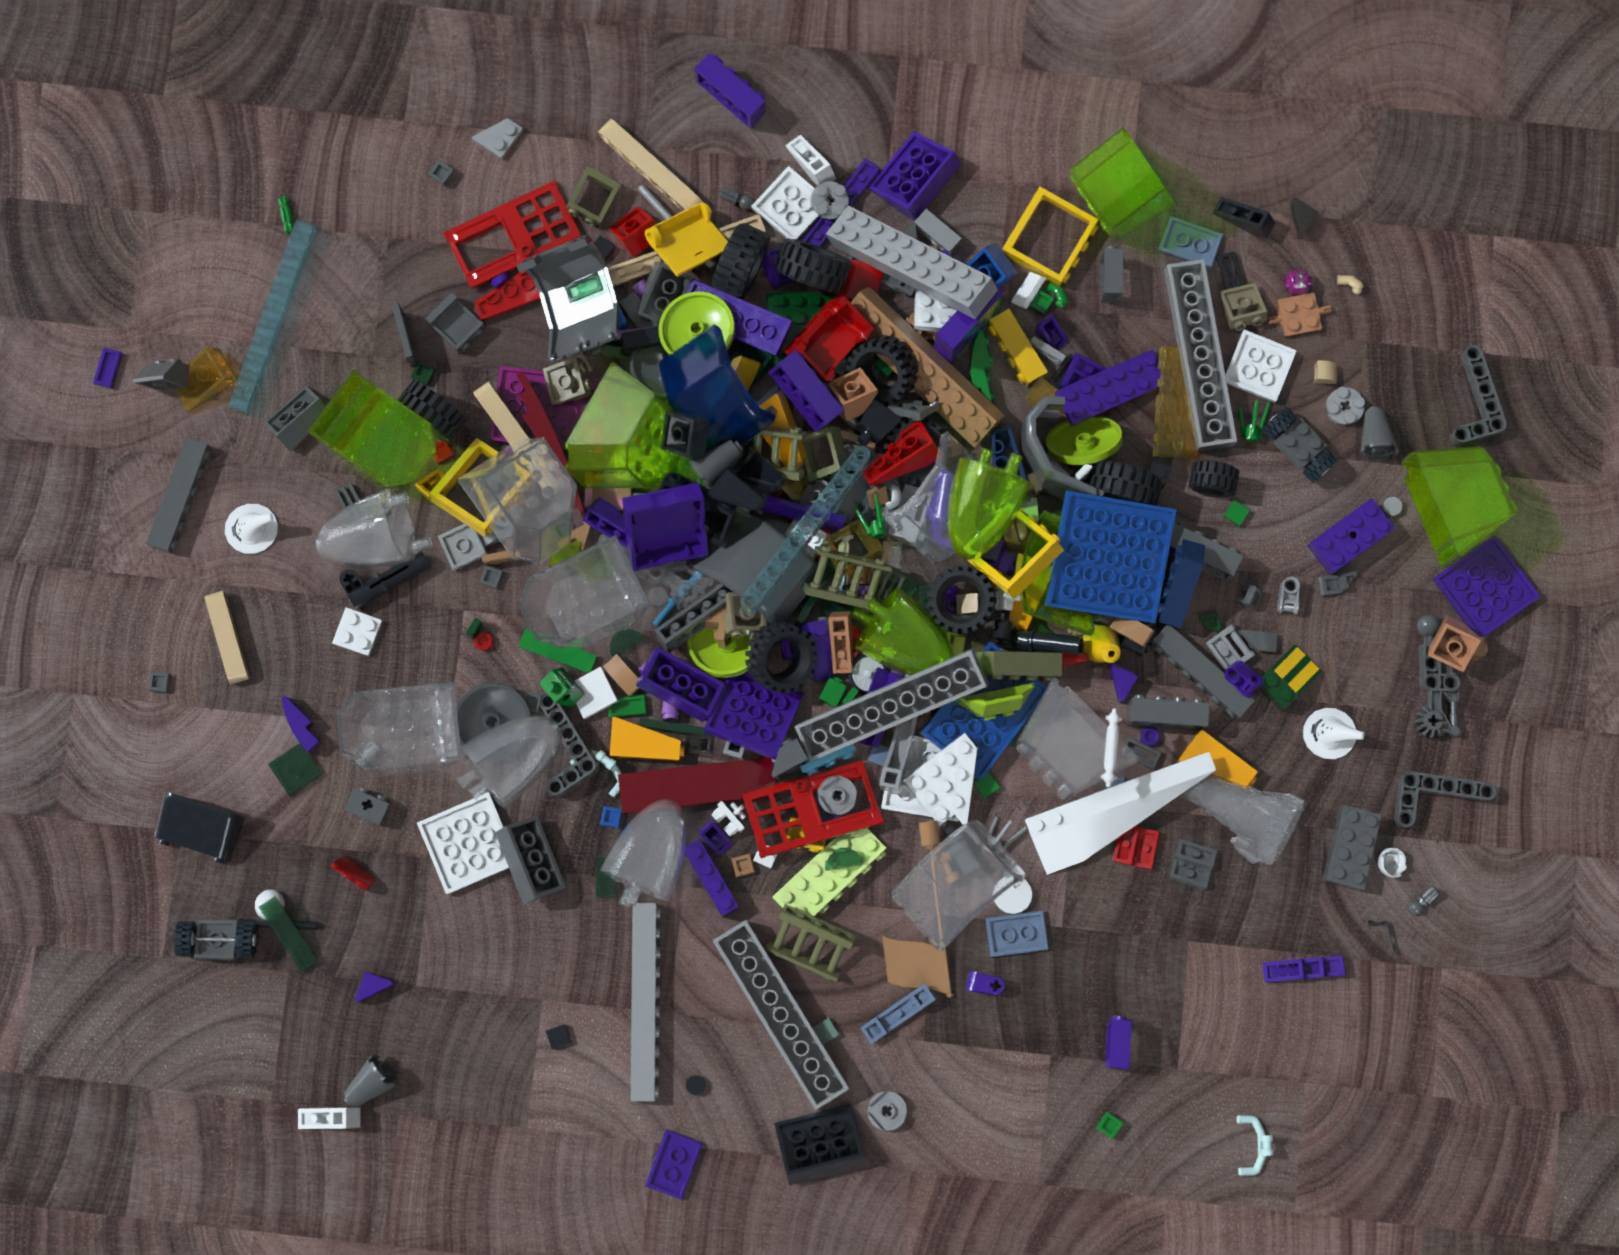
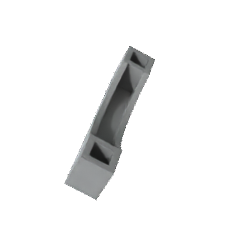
(898, 756)

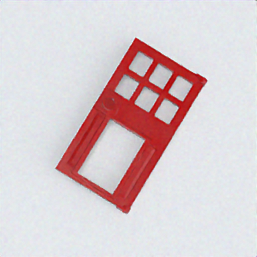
(514, 226)
(808, 814)

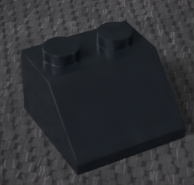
(685, 434)

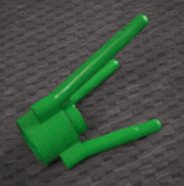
(1252, 432)
(877, 526)

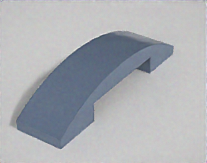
(897, 1013)

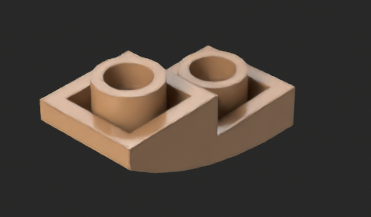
(1132, 629)
(622, 674)

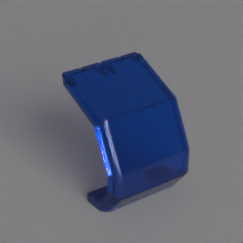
(703, 383)

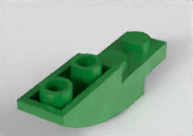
(981, 363)

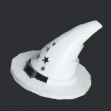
(251, 528)
(1330, 733)

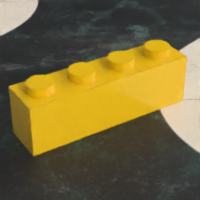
(1017, 347)

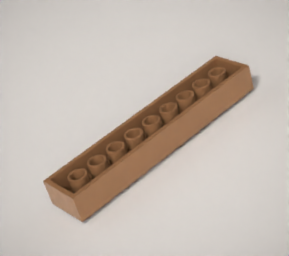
(937, 379)

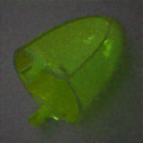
(983, 503)
(901, 634)

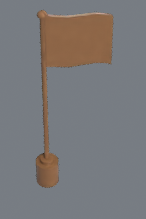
(918, 962)

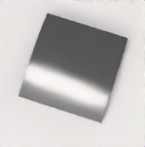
(1192, 864)

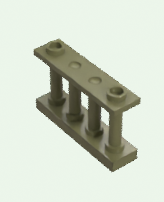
(792, 470)
(833, 591)
(811, 924)

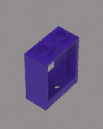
(1118, 1043)

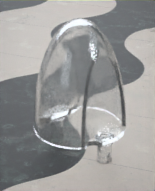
(371, 533)
(510, 757)
(649, 853)

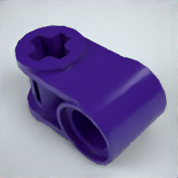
(1242, 677)
(980, 983)

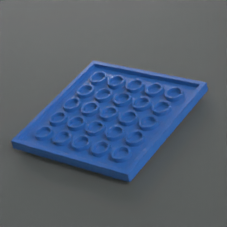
(1111, 557)

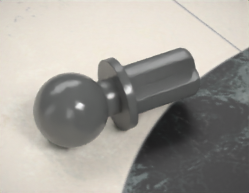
(745, 202)
(1417, 906)

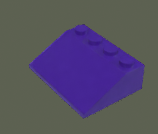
(915, 175)

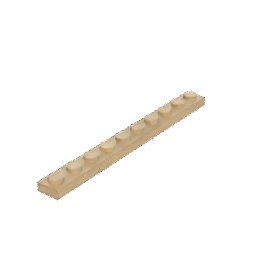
(642, 265)

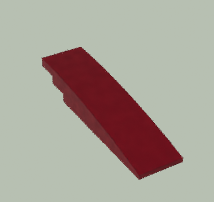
(542, 427)
(695, 783)

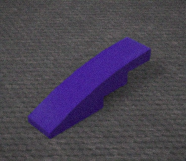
(1304, 968)

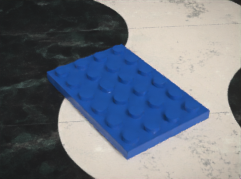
(988, 735)

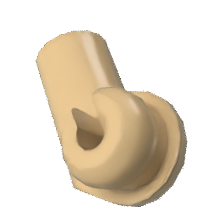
(1352, 281)

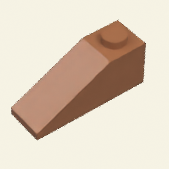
(841, 641)

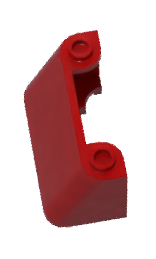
(830, 337)

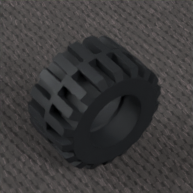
(1214, 478)

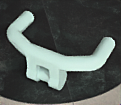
(610, 764)
(1264, 1145)

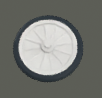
(863, 673)

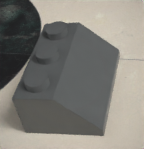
(295, 418)

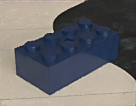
(1181, 583)

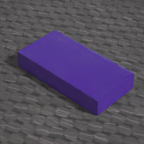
(107, 368)

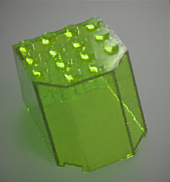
(1120, 185)
(374, 434)
(620, 436)
(1457, 498)

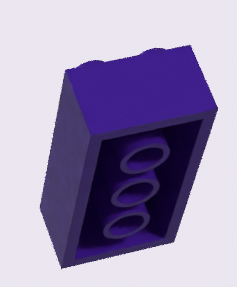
(730, 90)
(806, 390)
(1337, 548)
(680, 684)

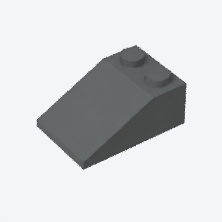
(661, 290)

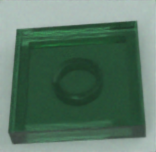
(295, 769)

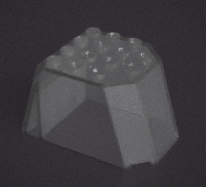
(525, 499)
(584, 597)
(401, 729)
(1068, 743)

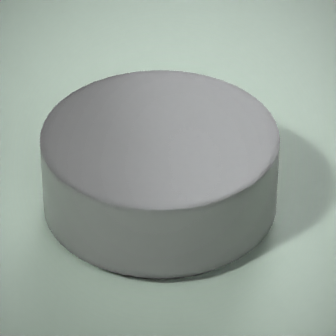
(1392, 506)

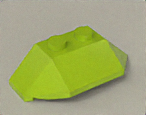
(997, 701)

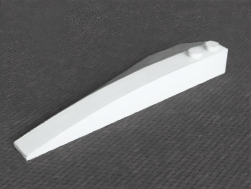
(1090, 823)

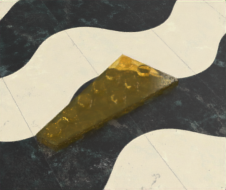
(1172, 412)

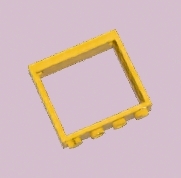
(1073, 260)
(439, 492)
(1032, 568)

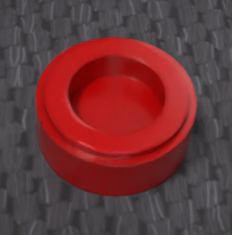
(483, 641)

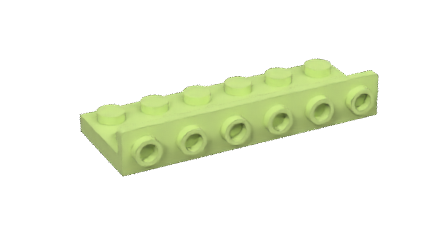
(815, 887)

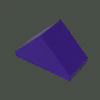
(1051, 332)
(1122, 680)
(715, 838)
(371, 986)

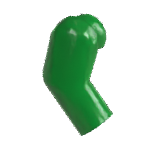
(1060, 293)

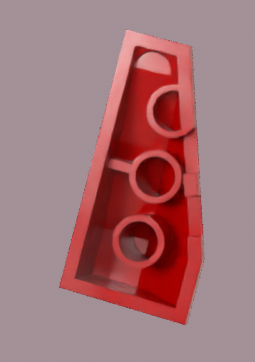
(909, 453)

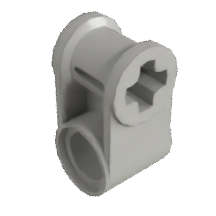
(1289, 600)

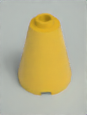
(1102, 645)

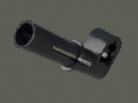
(382, 582)
(1007, 636)

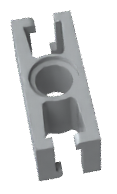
(937, 232)

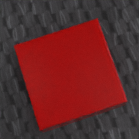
(443, 452)

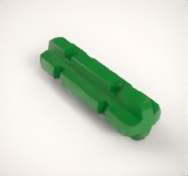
(286, 214)

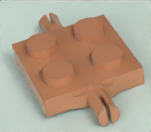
(1299, 314)

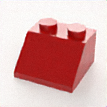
(631, 231)

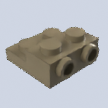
(1243, 306)
(567, 381)
(739, 623)

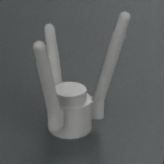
(1012, 839)

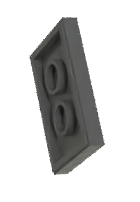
(404, 334)

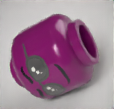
(1298, 282)

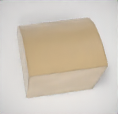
(1325, 372)
(967, 604)

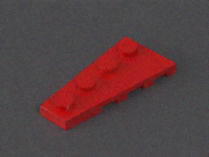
(509, 296)

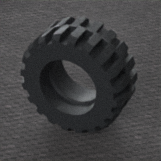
(741, 260)
(813, 265)
(1125, 482)

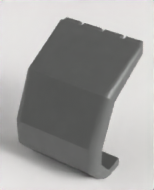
(582, 323)
(1051, 480)
(744, 557)

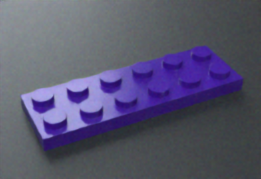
(752, 324)
(1110, 387)

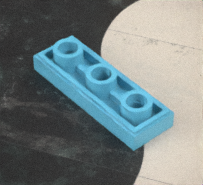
(828, 760)

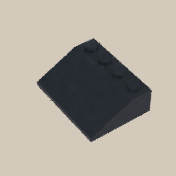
(820, 1144)

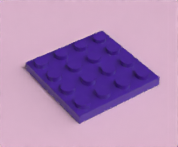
(1486, 587)
(753, 715)

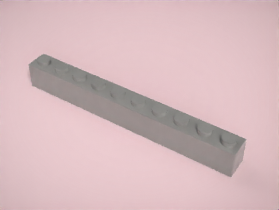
(644, 1002)

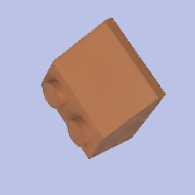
(854, 393)
(1454, 644)

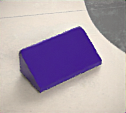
(775, 278)

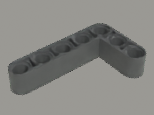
(1481, 400)
(571, 745)
(1437, 789)

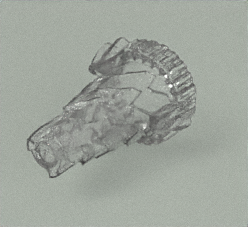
(1257, 817)

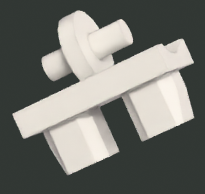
(1004, 601)
(722, 812)

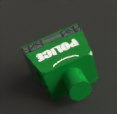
(559, 685)

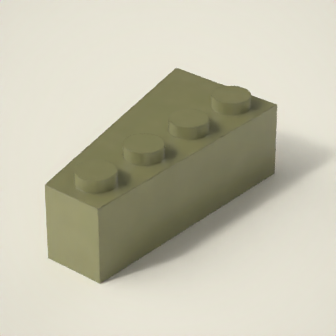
(1021, 664)

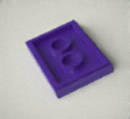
(673, 1164)

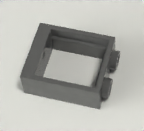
(1111, 275)

